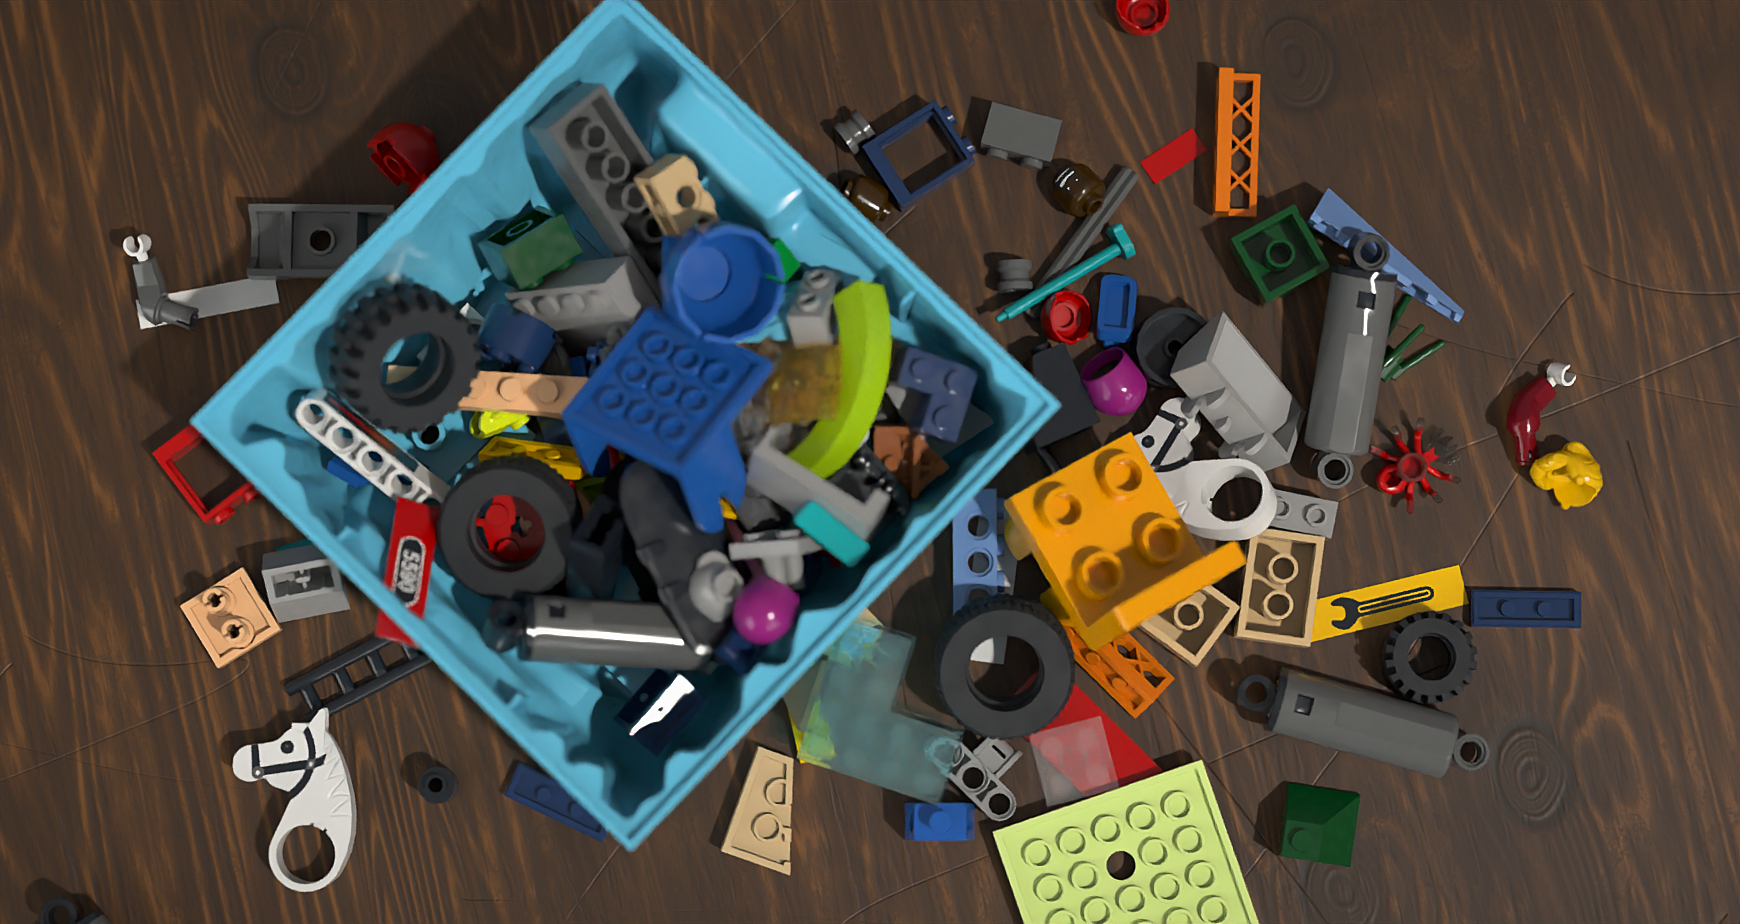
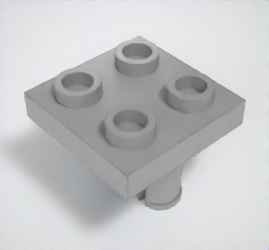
(779, 553)

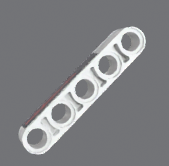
(365, 439)

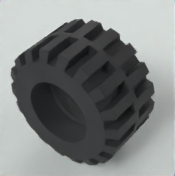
(1460, 657)

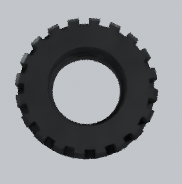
(371, 333)

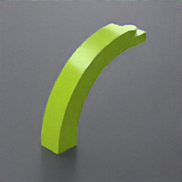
(865, 365)

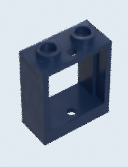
(945, 121)
(663, 714)

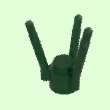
(1392, 356)

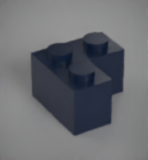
(942, 388)

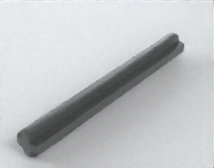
(1087, 232)

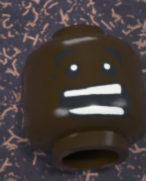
(1078, 190)

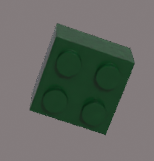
(530, 248)
(1278, 255)

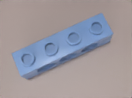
(964, 545)

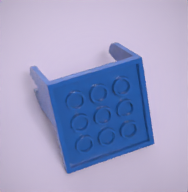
(672, 407)

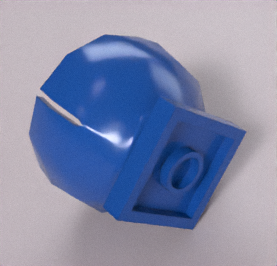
(718, 281)

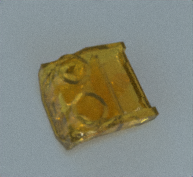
(803, 385)

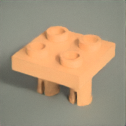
(231, 617)

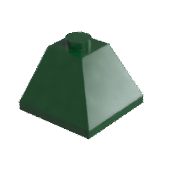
(1318, 825)

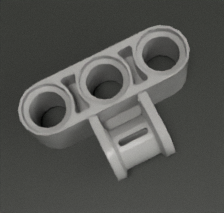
(992, 767)

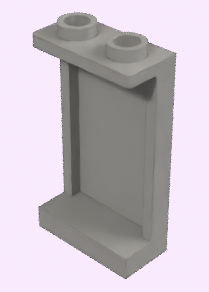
(794, 485)

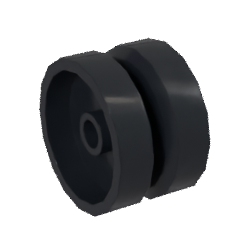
(1151, 343)

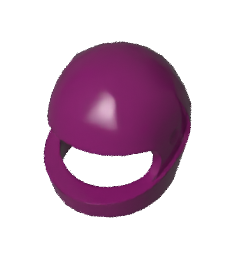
(1120, 389)
(765, 610)

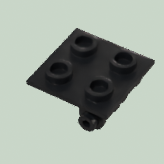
(864, 475)

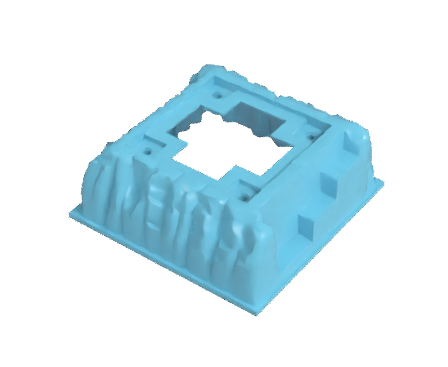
(432, 240)

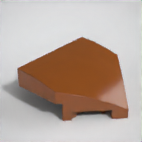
(907, 456)

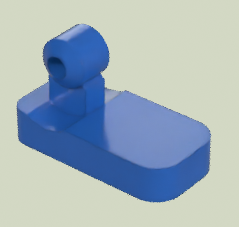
(1116, 310)

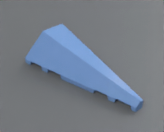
(1340, 223)

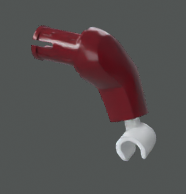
(1526, 407)

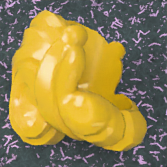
(1570, 473)

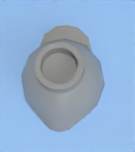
(714, 586)

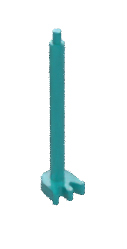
(1120, 246)

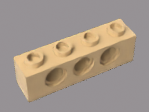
(660, 188)

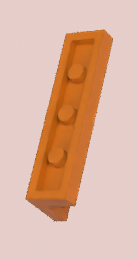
(1223, 144)
(1122, 676)

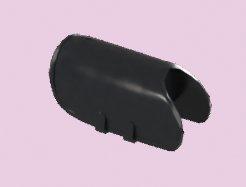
(667, 545)

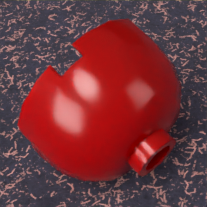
(405, 154)

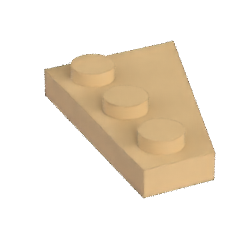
(763, 813)

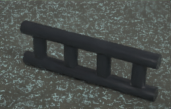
(350, 693)

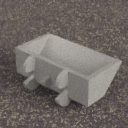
(1238, 395)

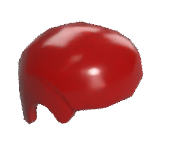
(1142, 16)
(1066, 317)

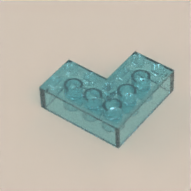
(862, 731)

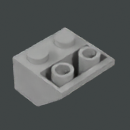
(303, 583)

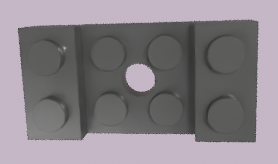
(285, 234)

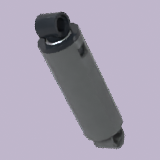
(1350, 359)
(591, 633)
(1362, 722)

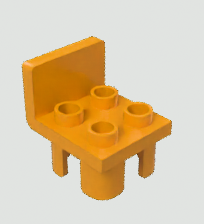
(1111, 543)

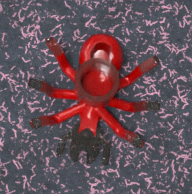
(1414, 466)

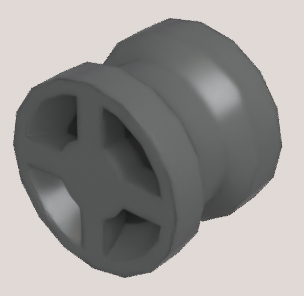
(854, 132)
(1014, 276)

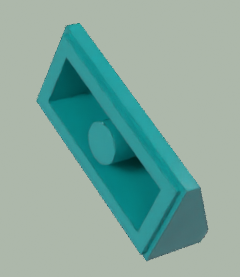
(830, 532)

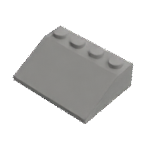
(587, 300)

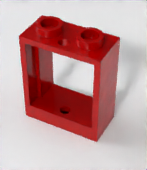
(176, 449)

